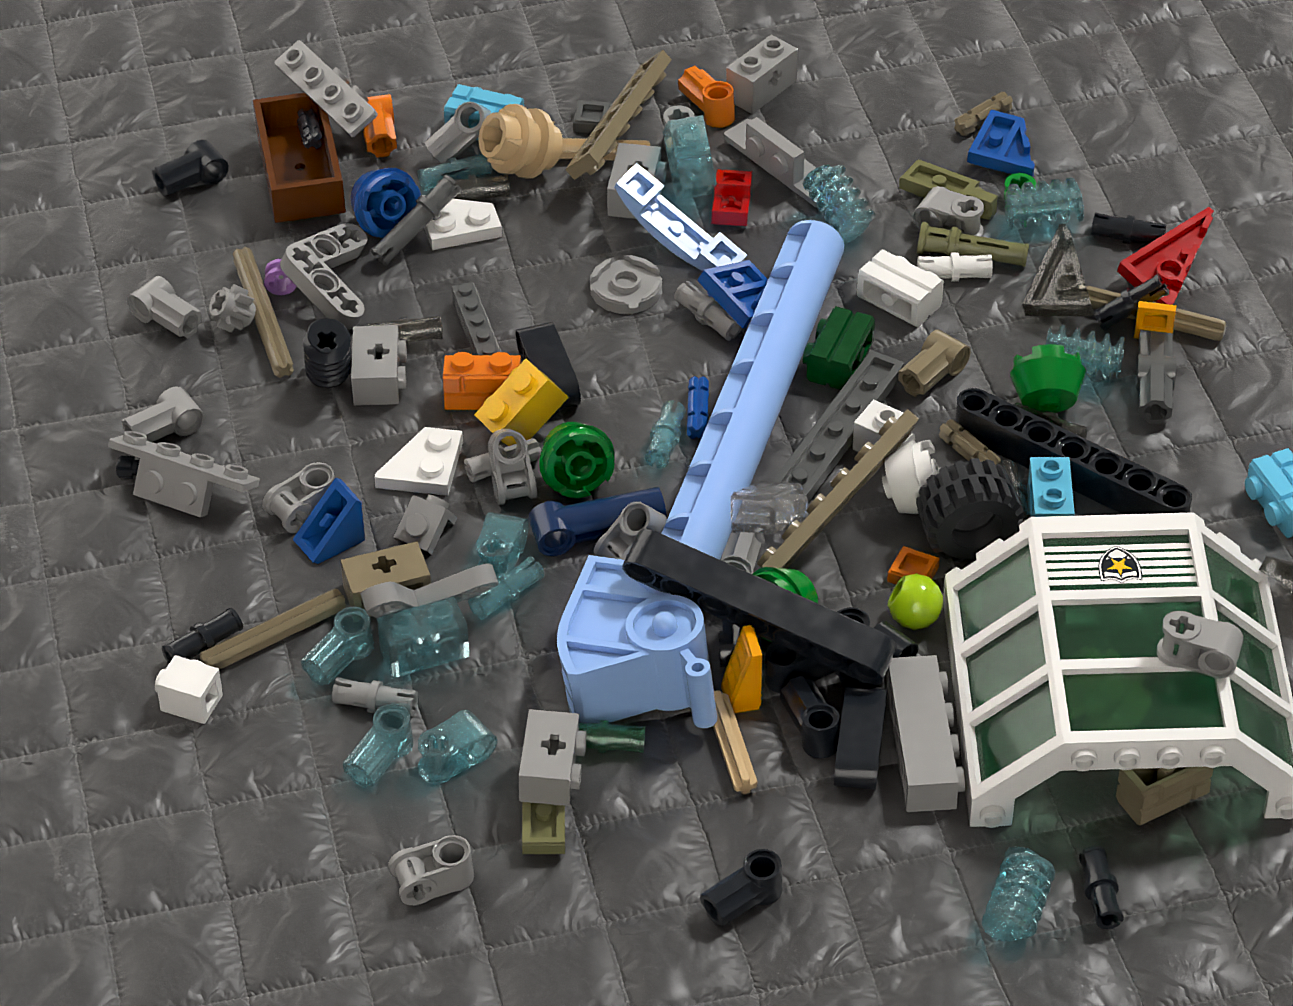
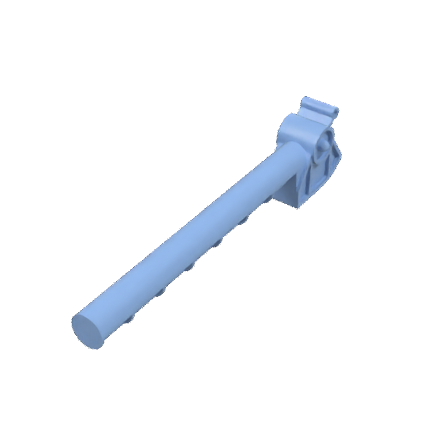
(647, 649)

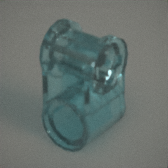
(502, 541)
(454, 747)

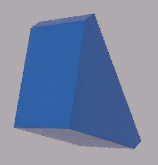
(332, 524)

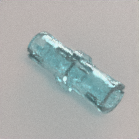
(476, 165)
(665, 434)
(509, 588)

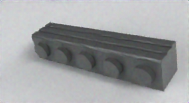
(474, 319)

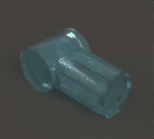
(346, 642)
(385, 741)

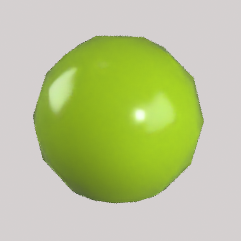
(915, 601)

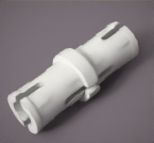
(957, 266)

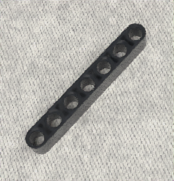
(1094, 469)
(763, 605)

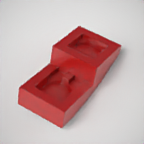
(732, 197)

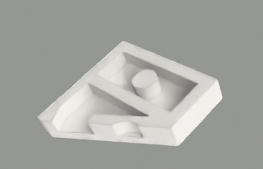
(463, 223)
(423, 463)

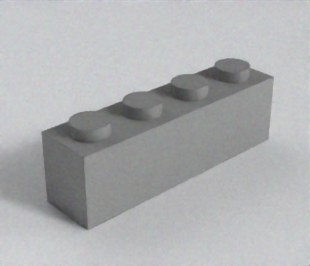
(923, 734)

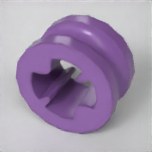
(272, 281)

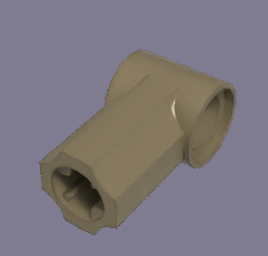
(937, 358)

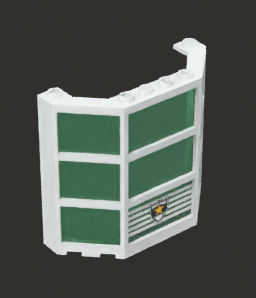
(1064, 667)

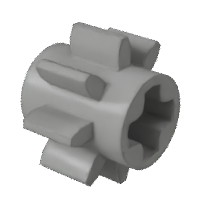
(232, 308)

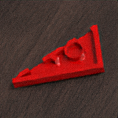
(1168, 256)

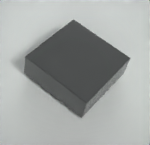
(589, 115)

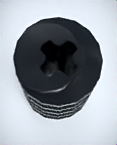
(327, 353)

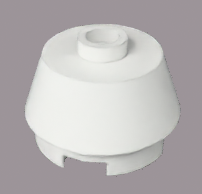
(907, 472)

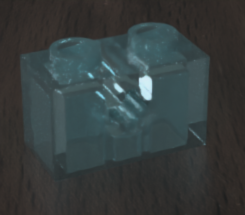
(689, 157)
(423, 637)

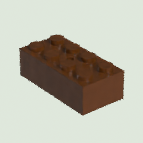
(295, 192)

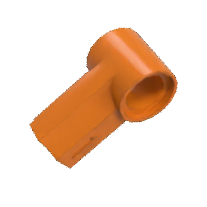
(711, 96)
(380, 132)

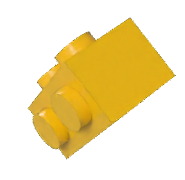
(522, 403)

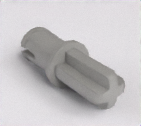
(480, 466)

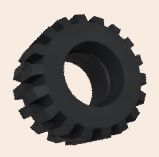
(968, 508)

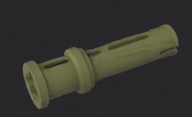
(953, 241)

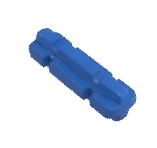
(697, 406)

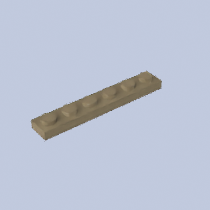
(616, 119)
(845, 487)

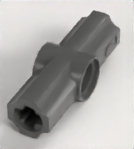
(1155, 375)

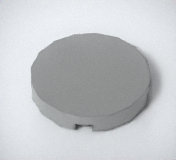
(626, 285)

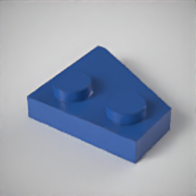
(1002, 145)
(735, 288)

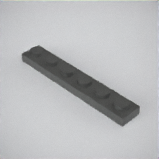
(835, 428)

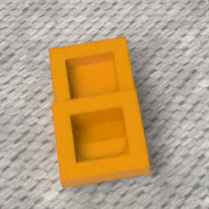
(1154, 317)

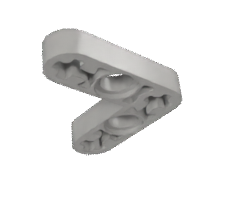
(308, 265)
(392, 597)

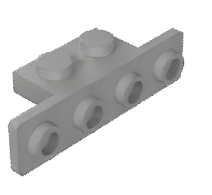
(327, 88)
(772, 153)
(177, 477)

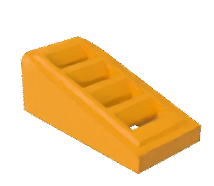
(744, 673)

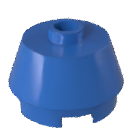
(383, 199)

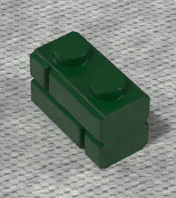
(839, 347)

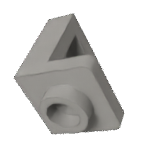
(424, 522)

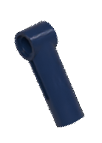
(560, 526)

